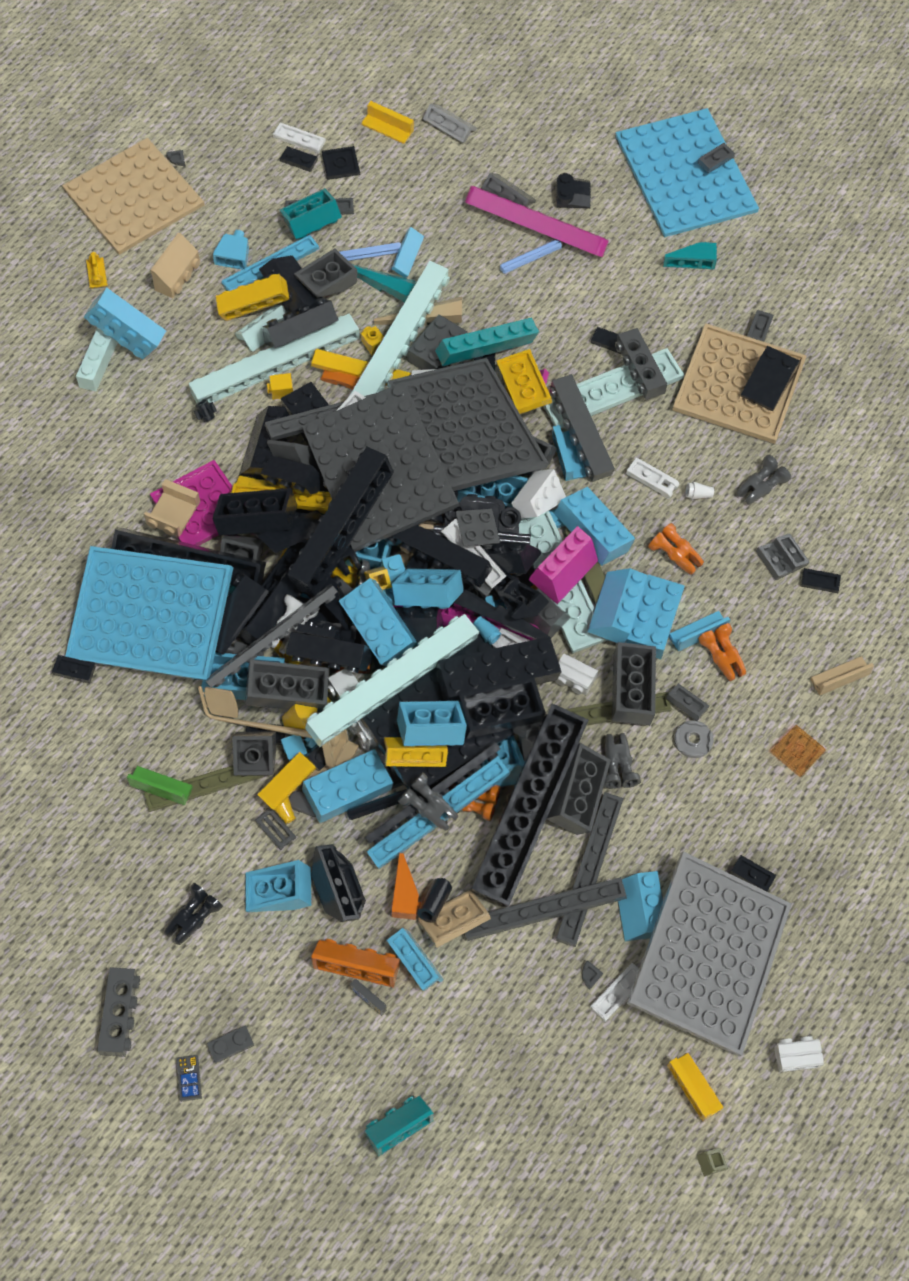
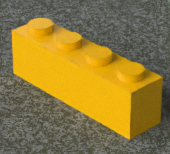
(252, 297)

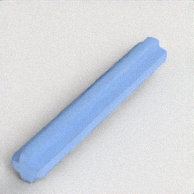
(373, 251)
(530, 256)

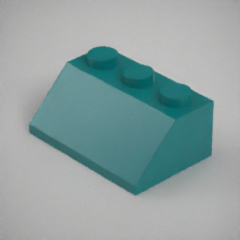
(311, 213)
(399, 1124)

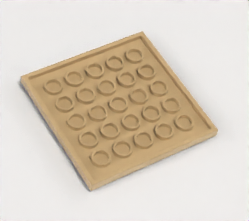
(133, 195)
(718, 377)

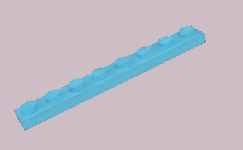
(457, 798)

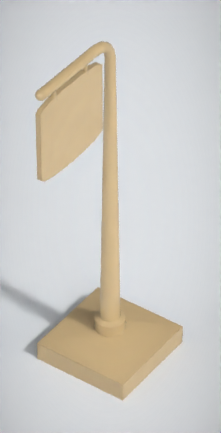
(224, 703)

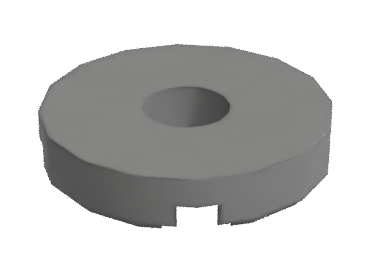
(690, 749)

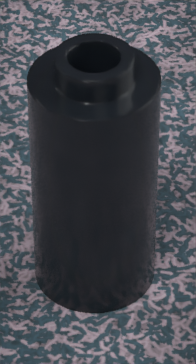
(434, 900)

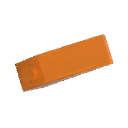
(405, 894)

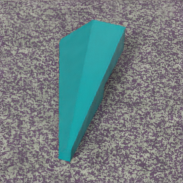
(392, 284)

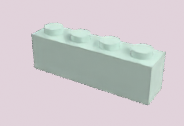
(96, 361)

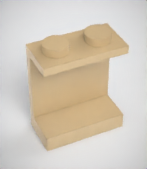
(173, 509)

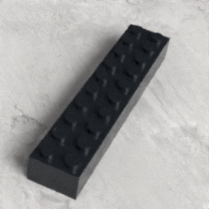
(529, 805)

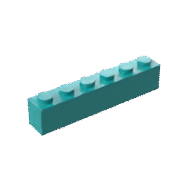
(486, 341)

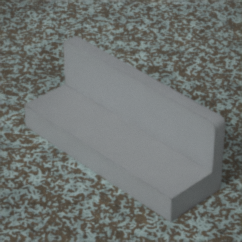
(448, 122)

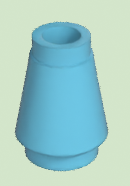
(487, 630)

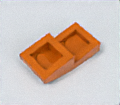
(340, 378)

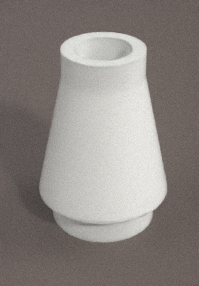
(697, 491)

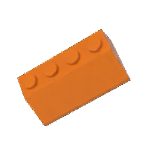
(356, 963)

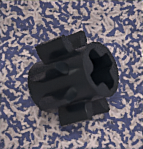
(205, 410)

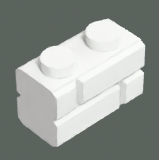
(576, 675)
(798, 1055)

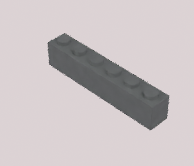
(581, 428)

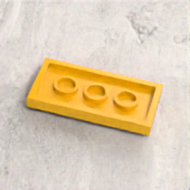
(524, 381)

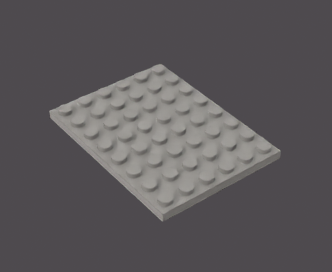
(710, 954)

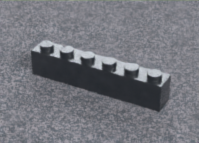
(442, 554)

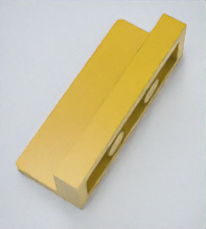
(388, 122)
(414, 756)
(286, 781)
(695, 1086)

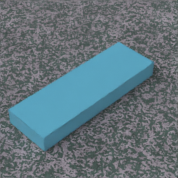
(407, 252)

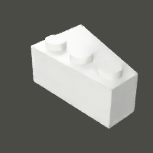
(539, 494)

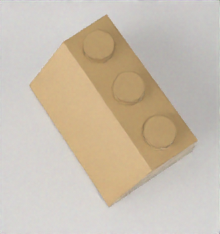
(175, 266)

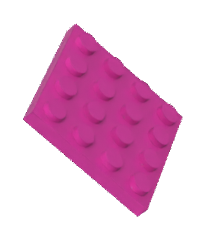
(209, 483)

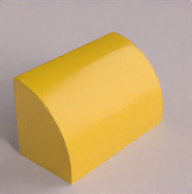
(297, 716)

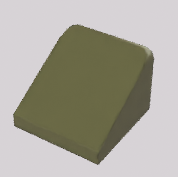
(712, 1162)

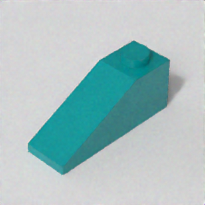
(696, 256)

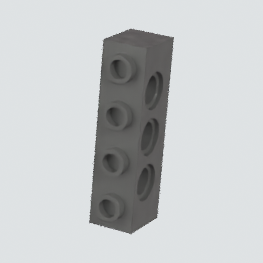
(633, 340)
(118, 979)

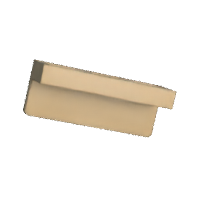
(841, 675)

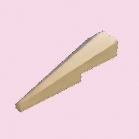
(449, 309)

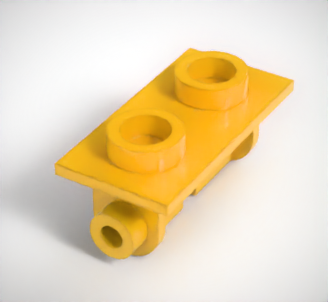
(96, 271)

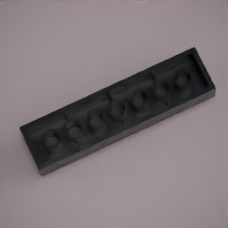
(341, 522)
(145, 543)

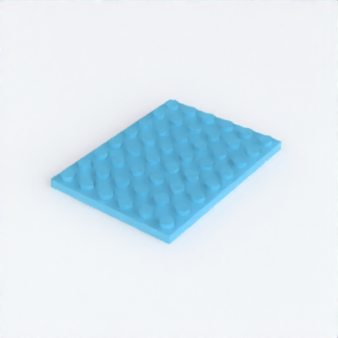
(672, 181)
(149, 612)

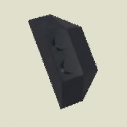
(337, 884)

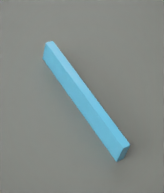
(250, 274)

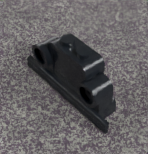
(506, 519)

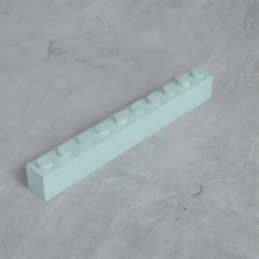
(403, 330)
(273, 361)
(391, 680)

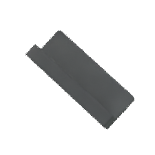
(502, 187)

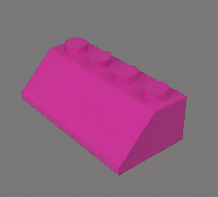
(565, 565)

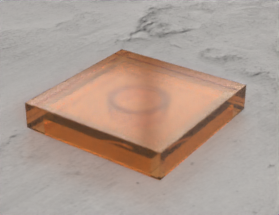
(798, 751)

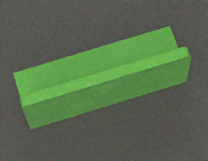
(160, 785)

